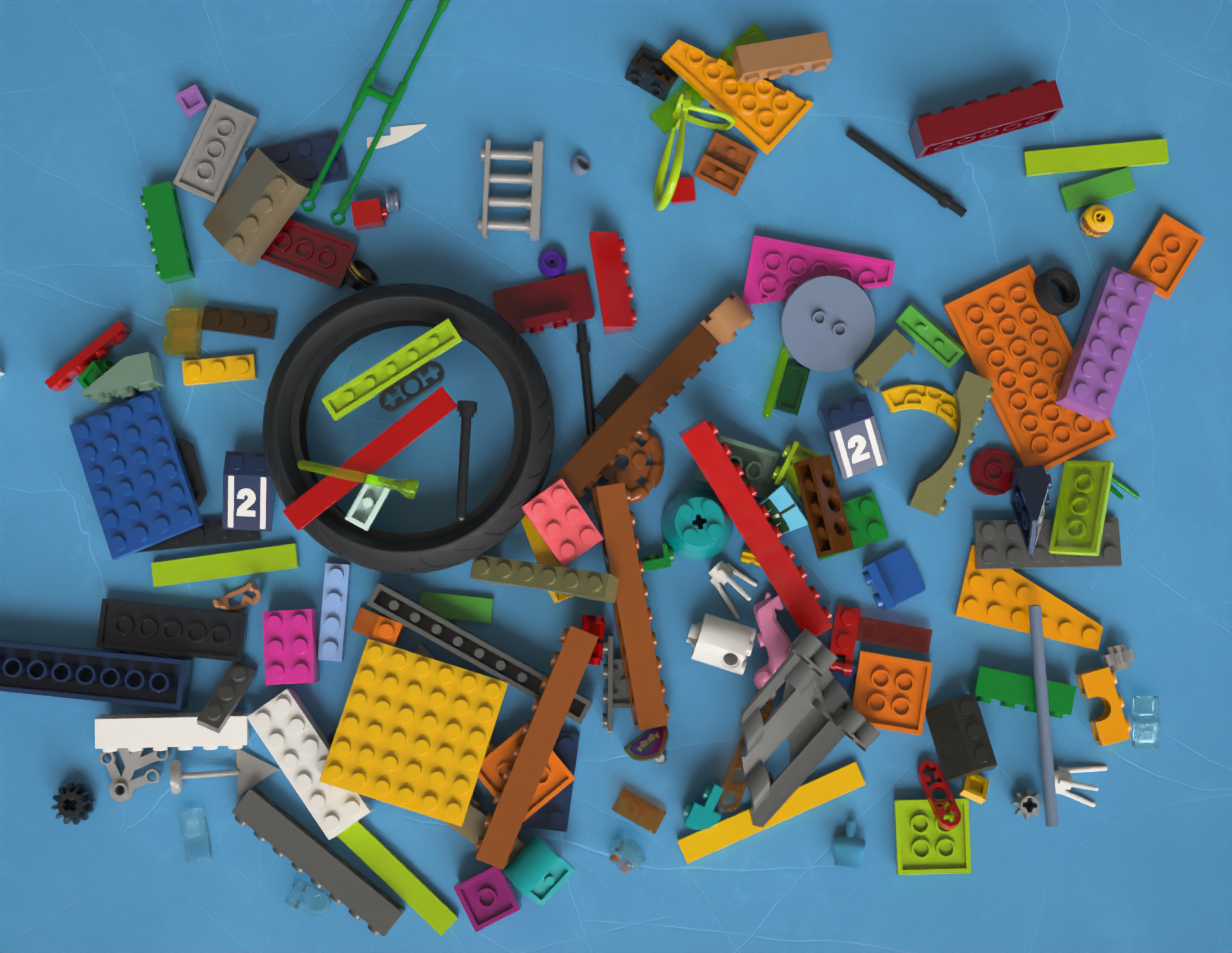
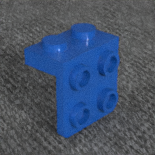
(893, 578)

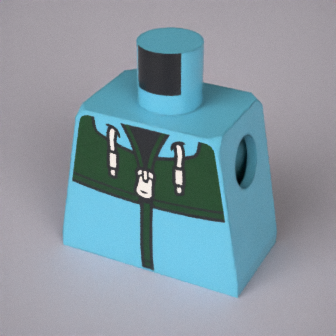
(785, 508)

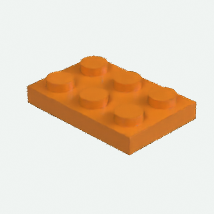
(1166, 255)

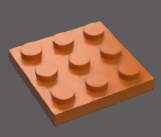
(892, 691)
(554, 778)

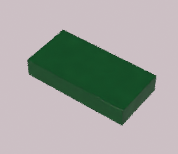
(792, 389)

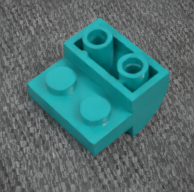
(703, 814)
(538, 870)

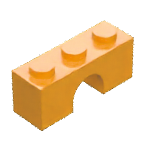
(1111, 725)

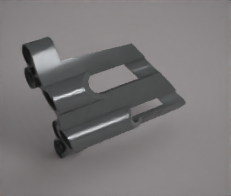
(811, 717)

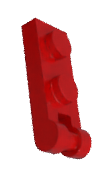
(844, 637)

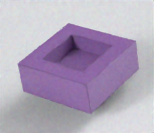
(191, 101)

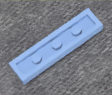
(334, 612)

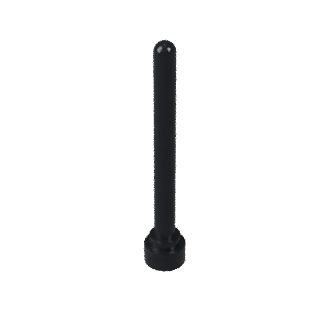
(466, 412)

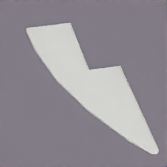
(397, 134)

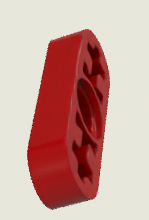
(925, 780)

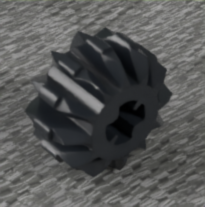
(82, 807)

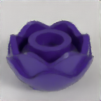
(555, 269)

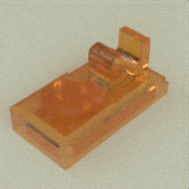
(639, 810)

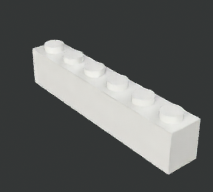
(166, 731)

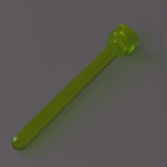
(775, 383)
(406, 487)

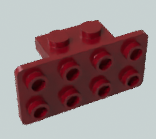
(546, 303)

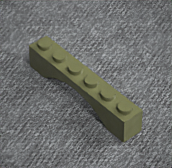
(969, 399)
(545, 577)

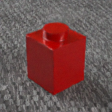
(369, 214)

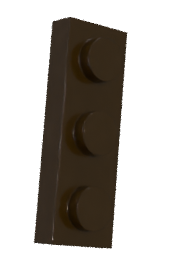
(239, 322)

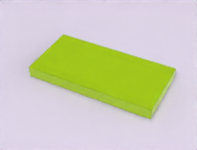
(1081, 507)

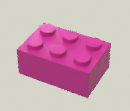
(290, 646)

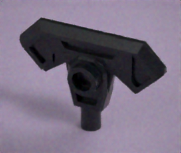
(192, 469)

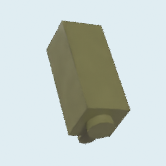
(882, 360)

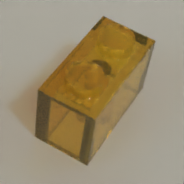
(183, 332)

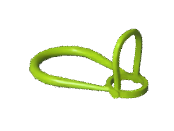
(679, 119)

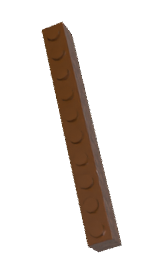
(637, 411)

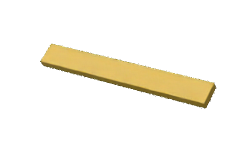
(740, 824)

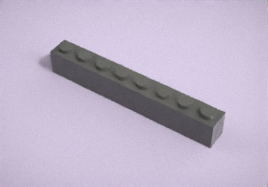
(318, 860)

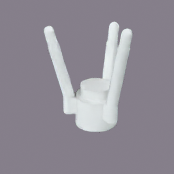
(723, 574)
(1064, 781)

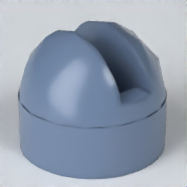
(580, 165)

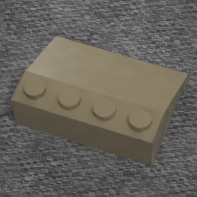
(255, 208)

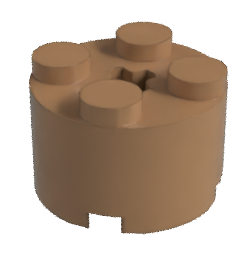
(727, 318)

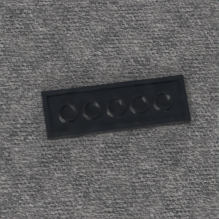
(172, 630)

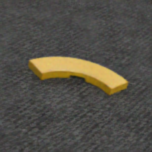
(922, 398)

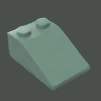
(754, 461)

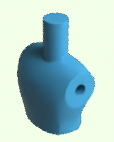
(849, 849)

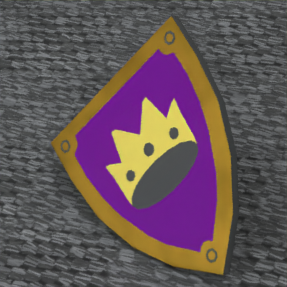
(649, 745)

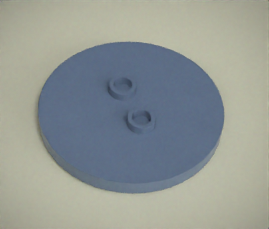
(827, 323)

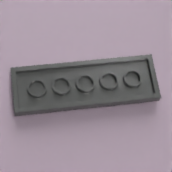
(1001, 546)

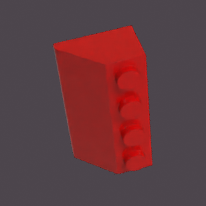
(611, 282)

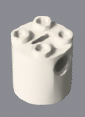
(721, 643)

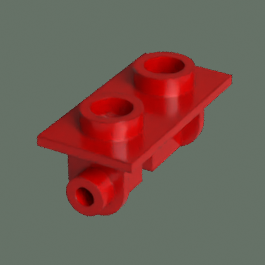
(595, 625)

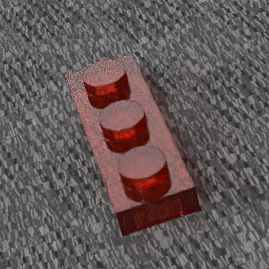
(894, 634)

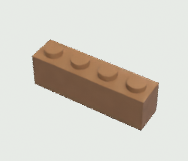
(781, 57)

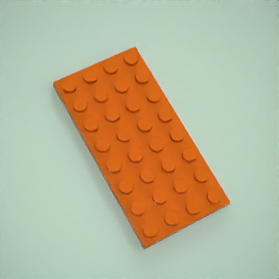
(1026, 359)

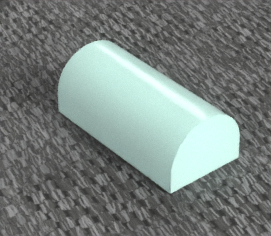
(367, 505)

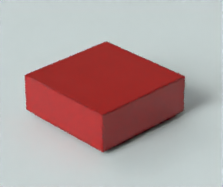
(684, 191)

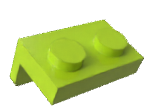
(792, 454)

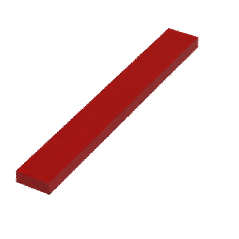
(371, 457)

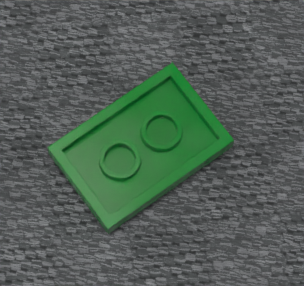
(864, 522)

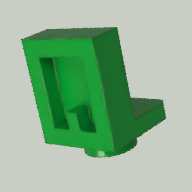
(94, 371)
(654, 562)

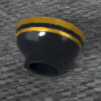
(360, 275)

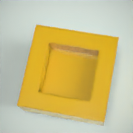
(975, 788)

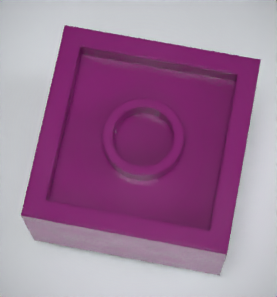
(487, 897)

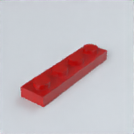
(96, 350)

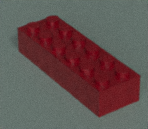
(985, 118)

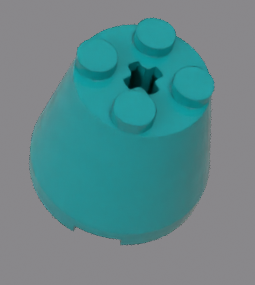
(688, 539)

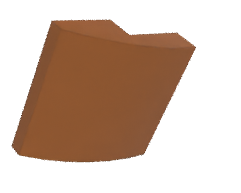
(725, 164)

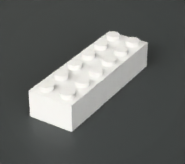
(301, 754)

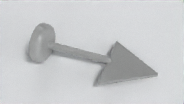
(249, 773)

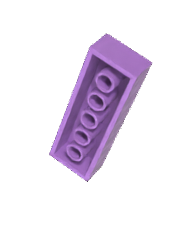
(1105, 344)

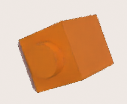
(378, 627)

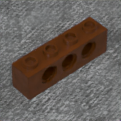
(823, 505)

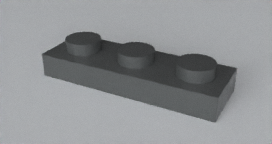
(226, 697)

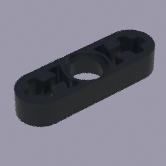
(412, 376)

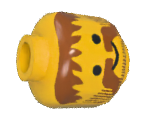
(1096, 221)

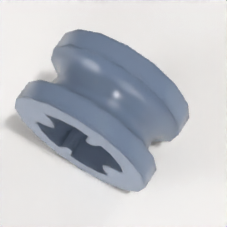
(392, 201)

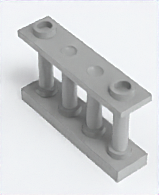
(533, 179)

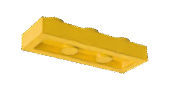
(219, 370)

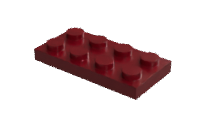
(311, 253)

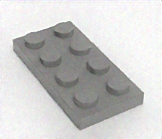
(215, 151)

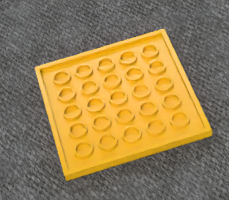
(414, 732)

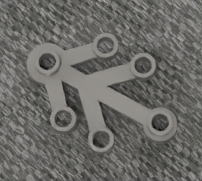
(132, 762)

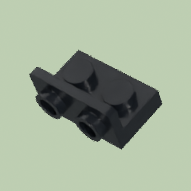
(651, 73)

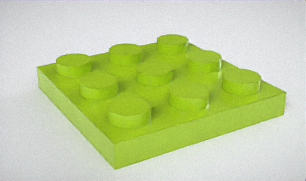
(924, 845)

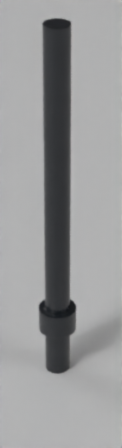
(944, 199)
(583, 349)

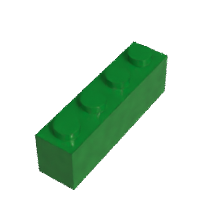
(168, 232)
(1020, 690)

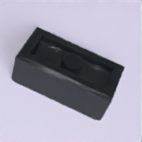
(616, 397)

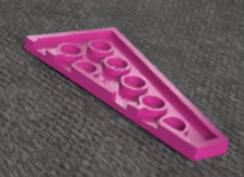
(781, 266)

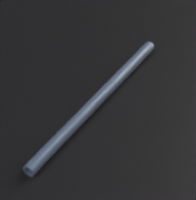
(1043, 715)

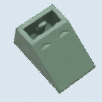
(127, 378)

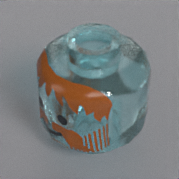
(627, 854)

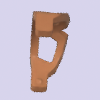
(223, 602)

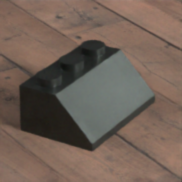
(960, 738)

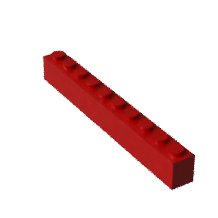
(754, 527)

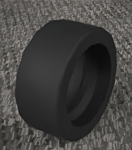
(1046, 297)

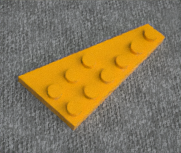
(758, 108)
(1003, 600)

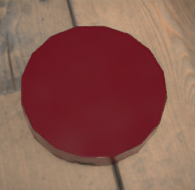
(992, 471)

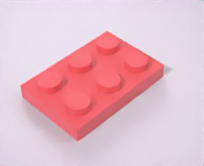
(561, 522)

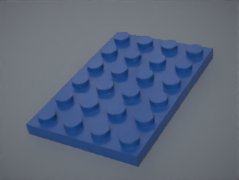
(136, 475)

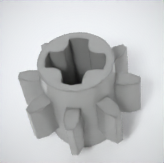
(1118, 657)
(1031, 809)

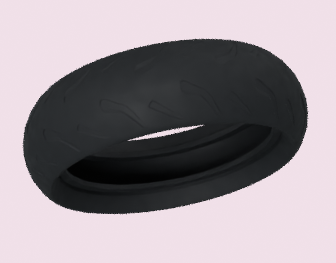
(388, 308)

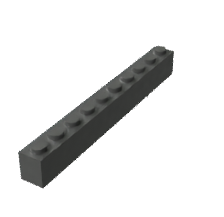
(468, 645)

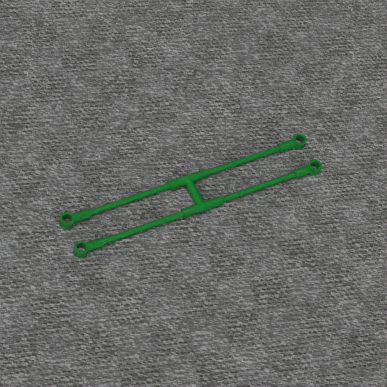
(392, 101)

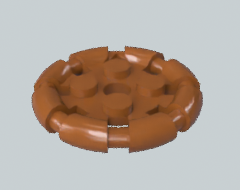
(636, 466)

